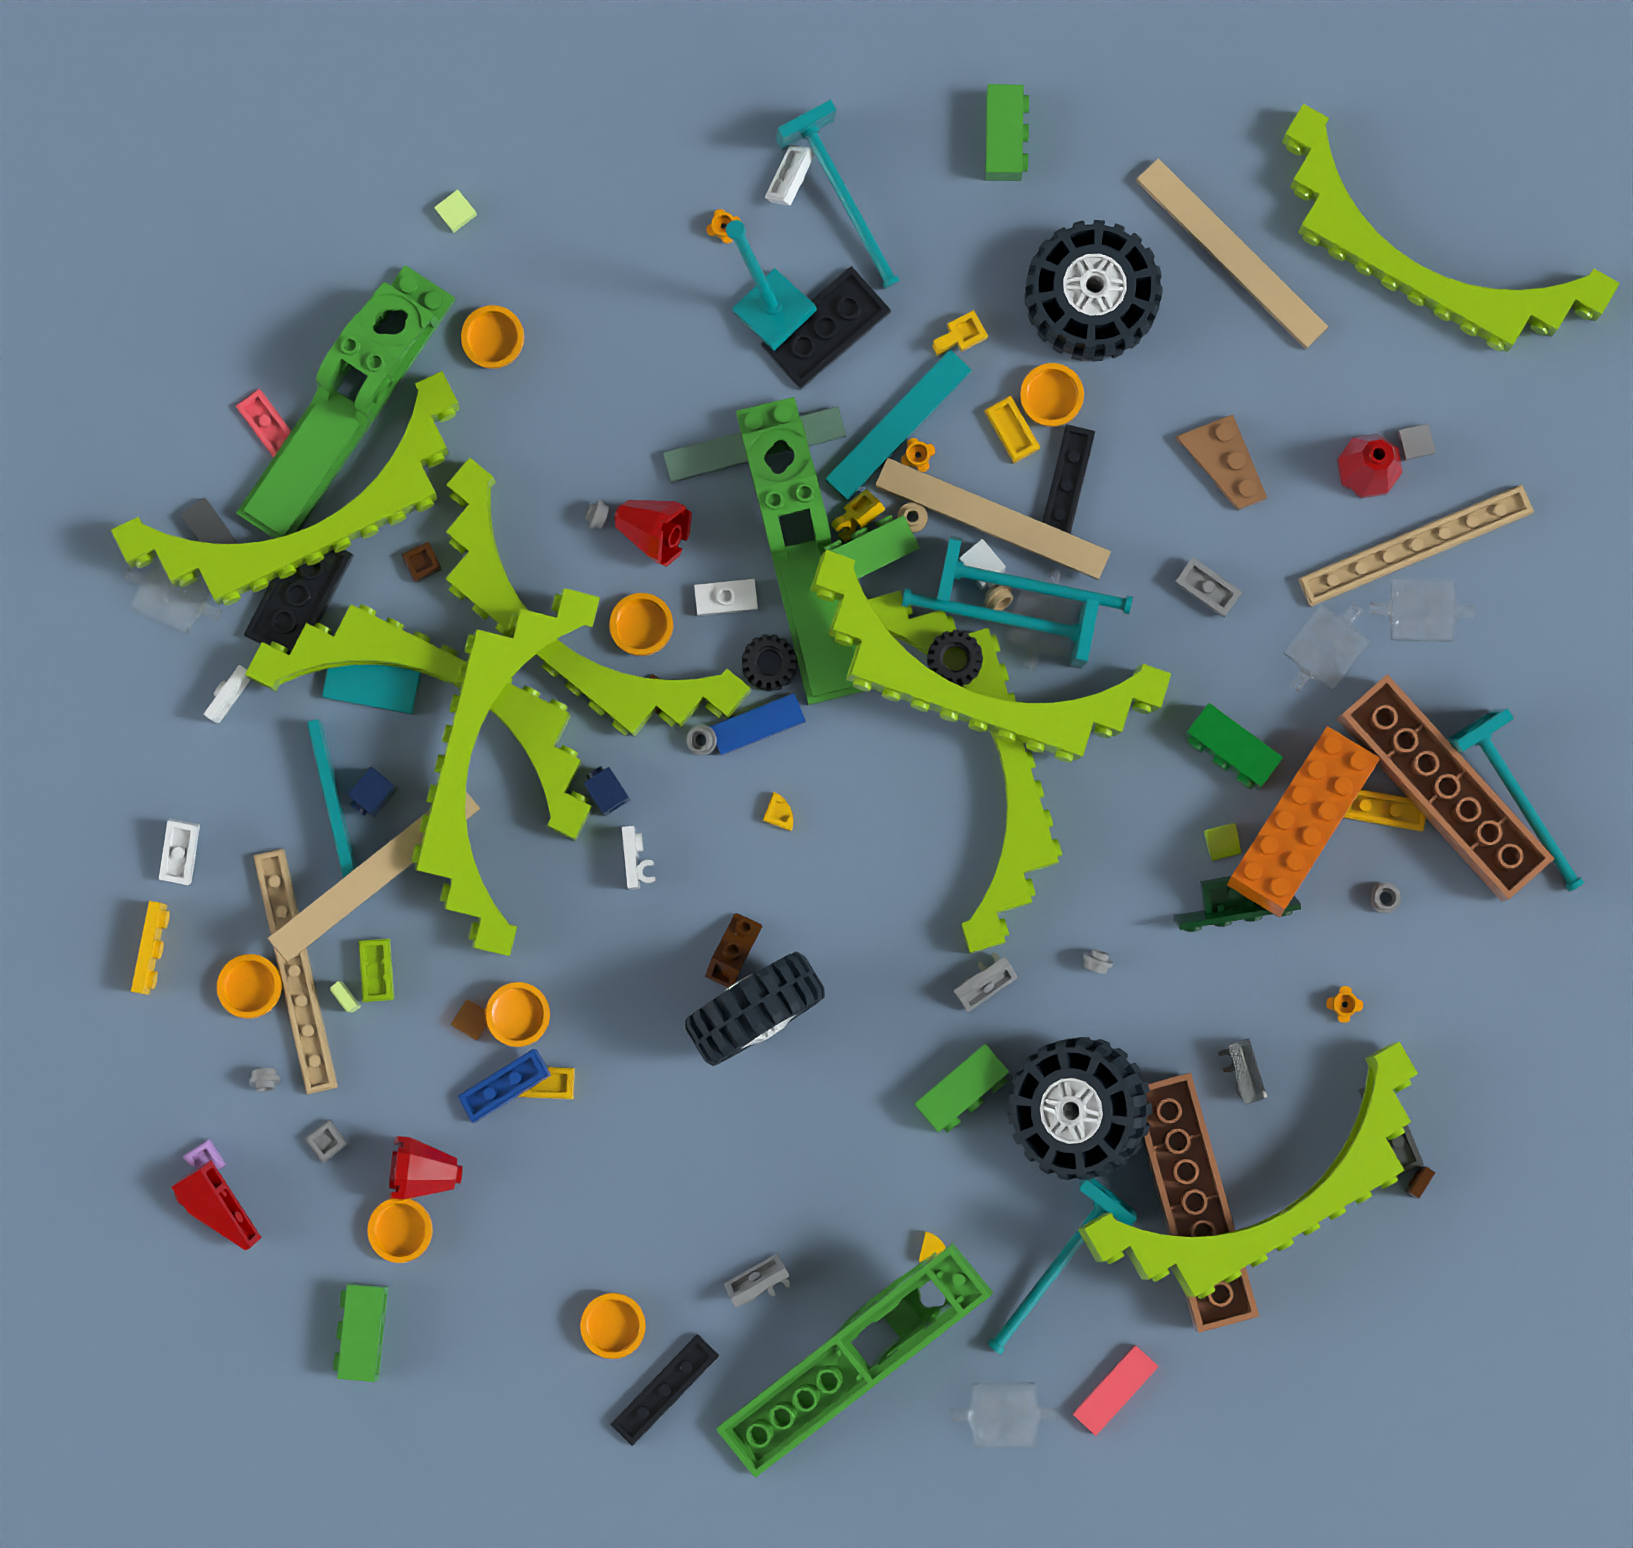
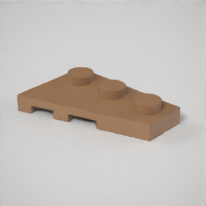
(1226, 460)

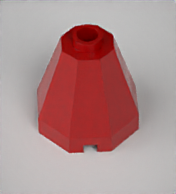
(1369, 465)
(655, 527)
(421, 1170)

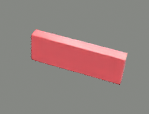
(264, 420)
(1115, 1390)

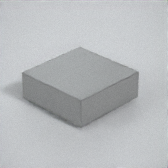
(1416, 442)
(326, 1141)

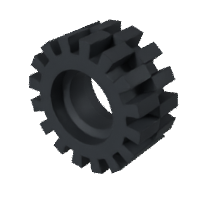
(959, 640)
(758, 647)

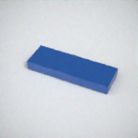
(758, 724)
(504, 1085)

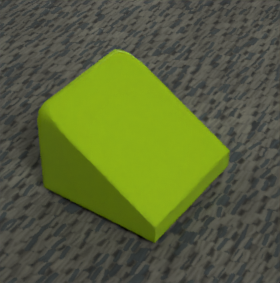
(1222, 841)

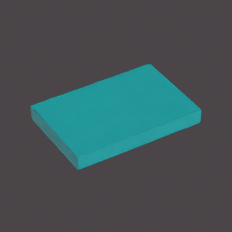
(373, 686)

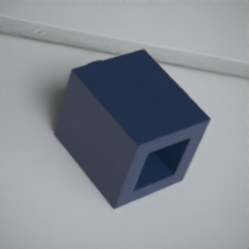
(606, 790)
(371, 792)

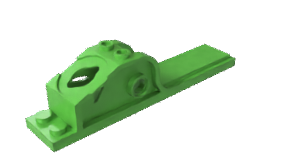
(333, 422)
(809, 618)
(839, 1374)

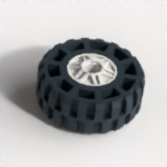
(1099, 260)
(754, 1008)
(1079, 1108)

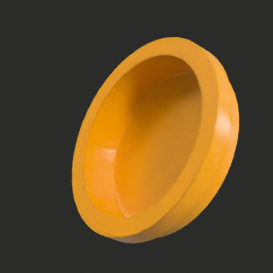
(492, 336)
(1052, 394)
(641, 624)
(249, 986)
(517, 1014)
(400, 1230)
(613, 1325)

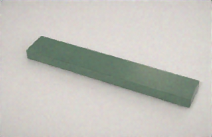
(730, 449)

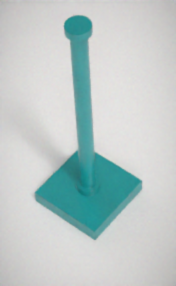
(807, 127)
(774, 304)
(955, 569)
(1079, 632)
(1479, 733)
(1104, 1202)

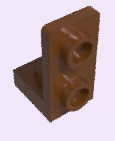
(733, 950)

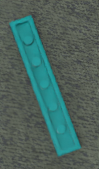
(898, 425)
(331, 796)

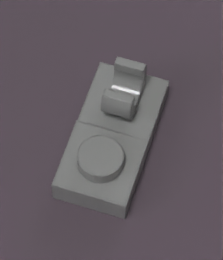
(984, 985)
(755, 1280)

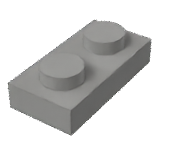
(1208, 587)

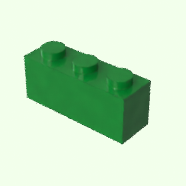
(1232, 747)

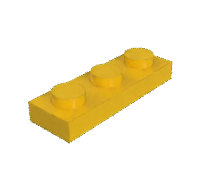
(150, 948)

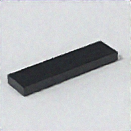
(1068, 478)
(664, 1389)

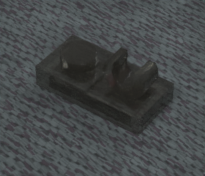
(1249, 1081)

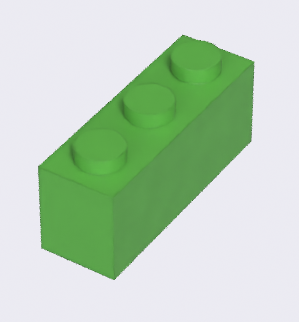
(1006, 132)
(878, 547)
(962, 1089)
(361, 1332)

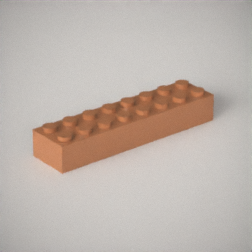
(1445, 789)
(1192, 1192)

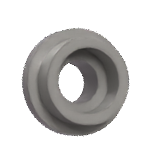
(596, 514)
(693, 740)
(1394, 893)
(1097, 961)
(264, 1079)

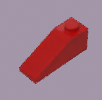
(214, 1204)

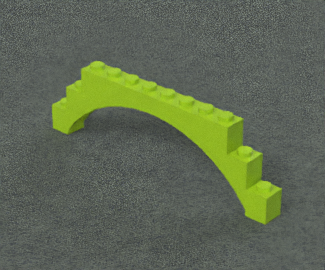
(1479, 310)
(249, 566)
(372, 641)
(888, 668)
(622, 696)
(1027, 833)
(445, 840)
(1358, 1169)

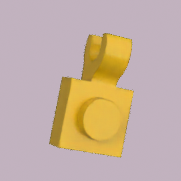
(963, 332)
(859, 512)

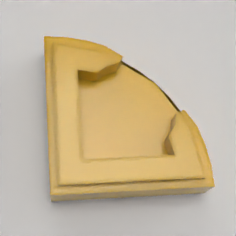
(779, 813)
(930, 1244)

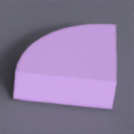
(204, 1154)

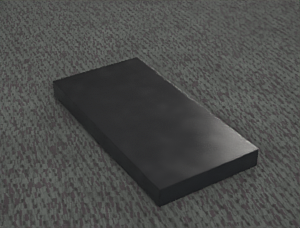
(842, 317)
(297, 600)

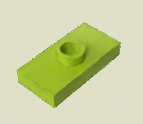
(376, 970)

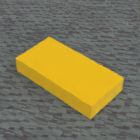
(1012, 429)
(557, 1086)

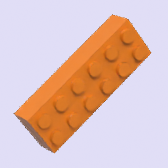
(1303, 821)

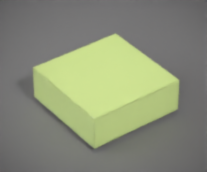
(455, 211)
(345, 997)

